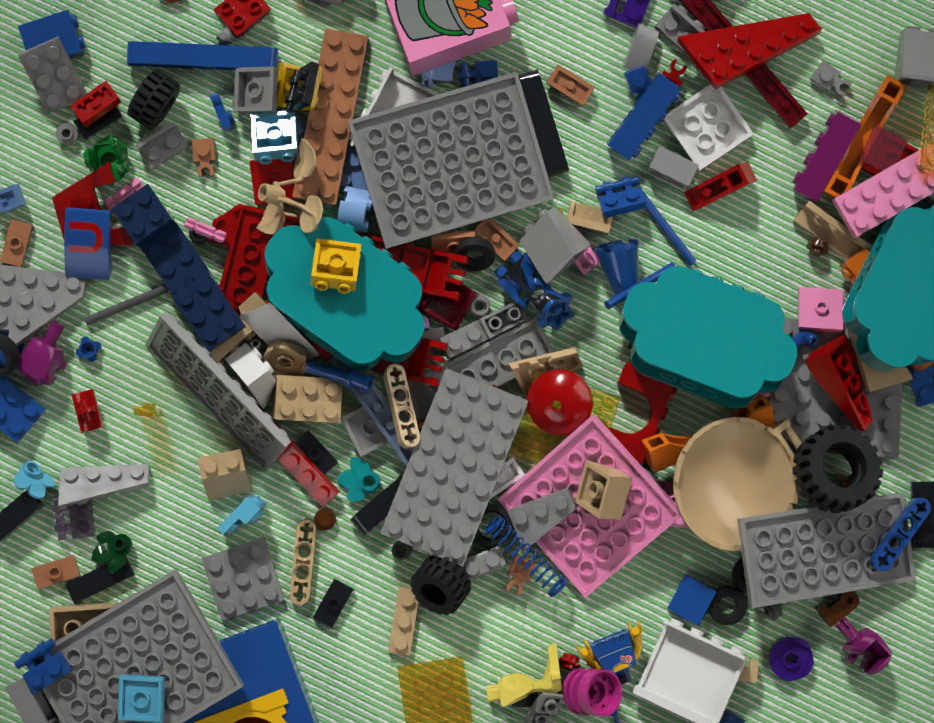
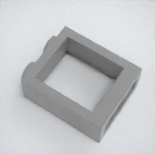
(30, 706)

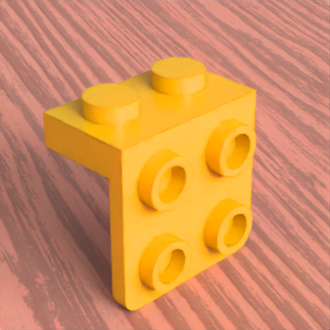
(285, 72)

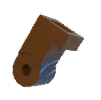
(838, 609)

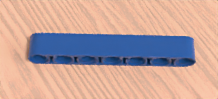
(199, 56)

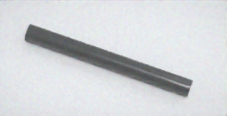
(126, 304)

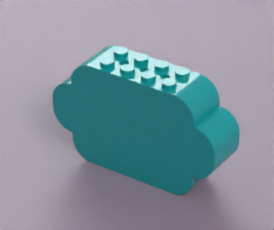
(895, 294)
(355, 327)
(707, 337)

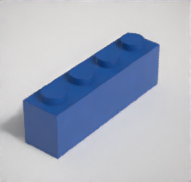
(643, 116)

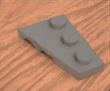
(541, 515)

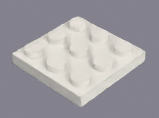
(707, 126)

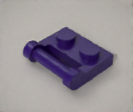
(632, 12)

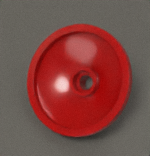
(565, 388)

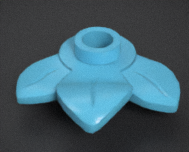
(33, 480)

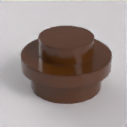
(817, 247)
(325, 519)

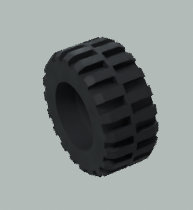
(859, 454)

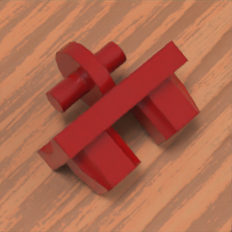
(87, 410)

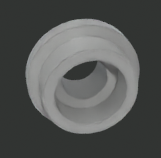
(73, 133)
(486, 306)

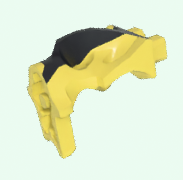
(521, 690)

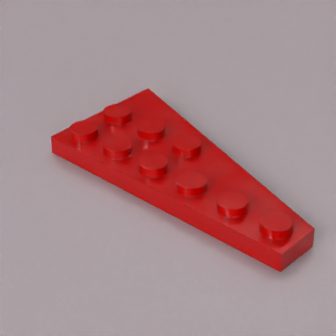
(736, 50)

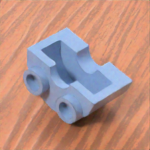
(354, 209)

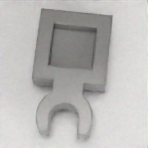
(827, 77)

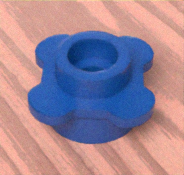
(90, 355)

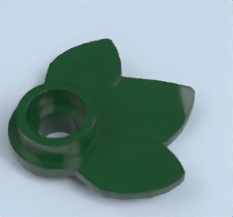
(109, 551)

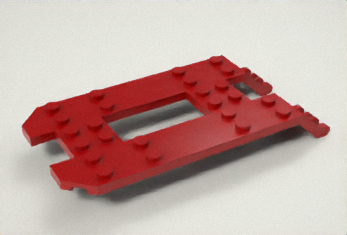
(247, 273)

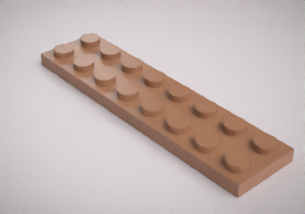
(327, 124)

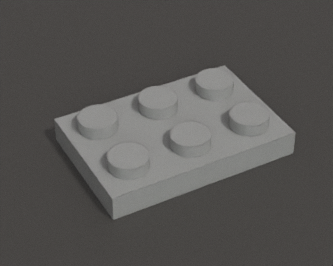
(52, 74)

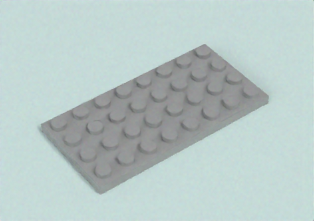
(217, 391)
(454, 467)
(820, 552)

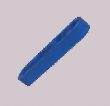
(903, 536)

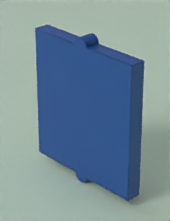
(692, 600)

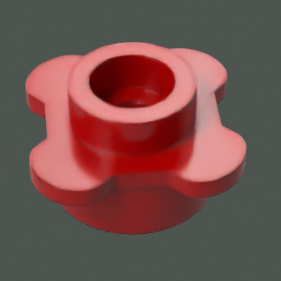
(569, 662)

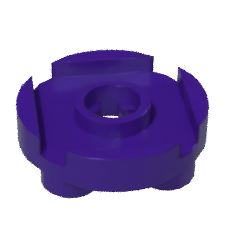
(796, 670)

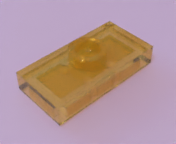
(148, 410)

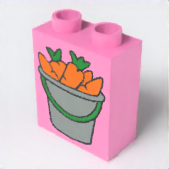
(449, 29)

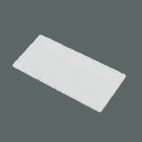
(272, 325)

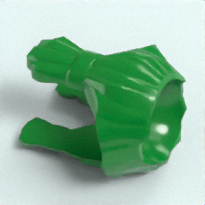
(92, 157)

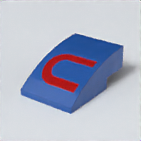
(88, 243)

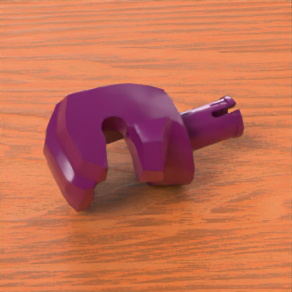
(43, 357)
(867, 641)

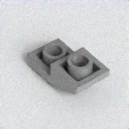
(641, 47)
(544, 707)

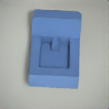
(11, 198)

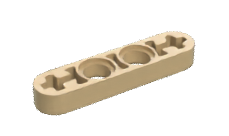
(398, 406)
(306, 562)

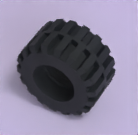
(153, 99)
(440, 585)

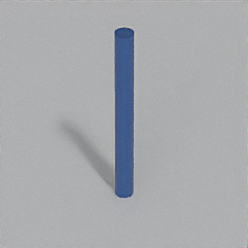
(676, 241)
(623, 295)

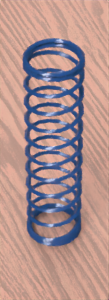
(493, 525)

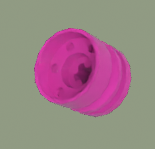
(592, 692)

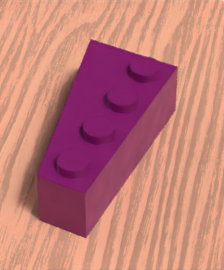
(827, 154)

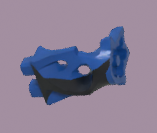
(547, 304)

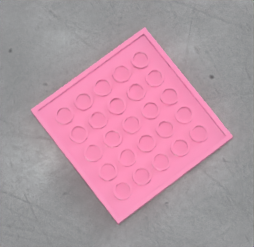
(581, 544)

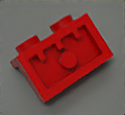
(95, 103)

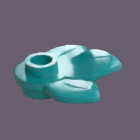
(355, 479)

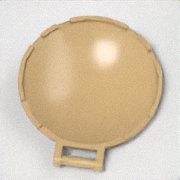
(734, 473)

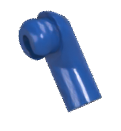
(805, 339)

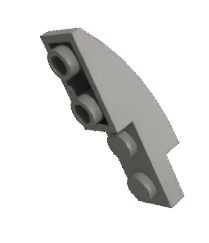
(483, 329)

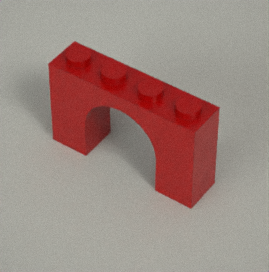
(657, 395)

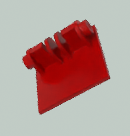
(242, 14)

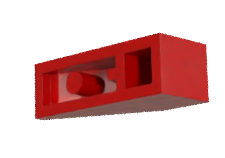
(720, 186)

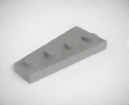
(92, 482)

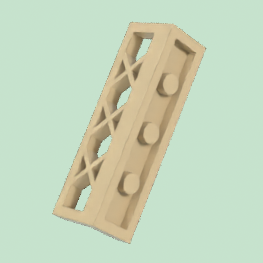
(827, 228)

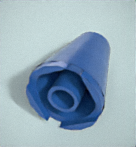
(619, 263)

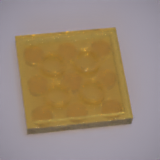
(435, 691)

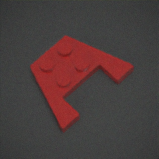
(83, 196)

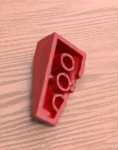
(836, 373)

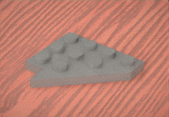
(35, 299)

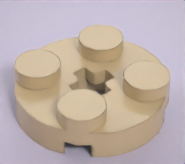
(295, 356)

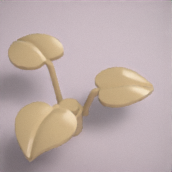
(274, 195)

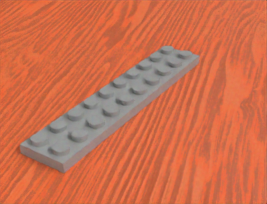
(485, 364)

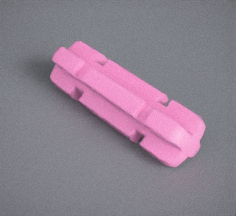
(123, 193)
(205, 230)

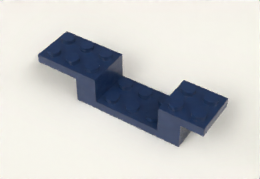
(179, 267)

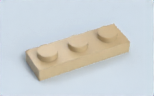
(403, 622)

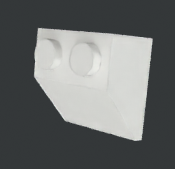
(253, 373)

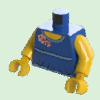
(615, 652)

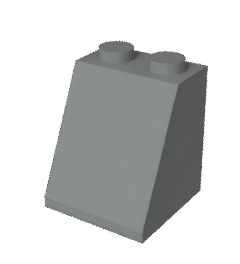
(915, 57)
(553, 244)

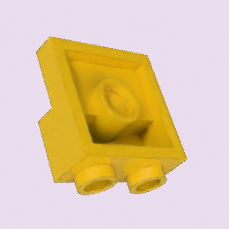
(335, 265)

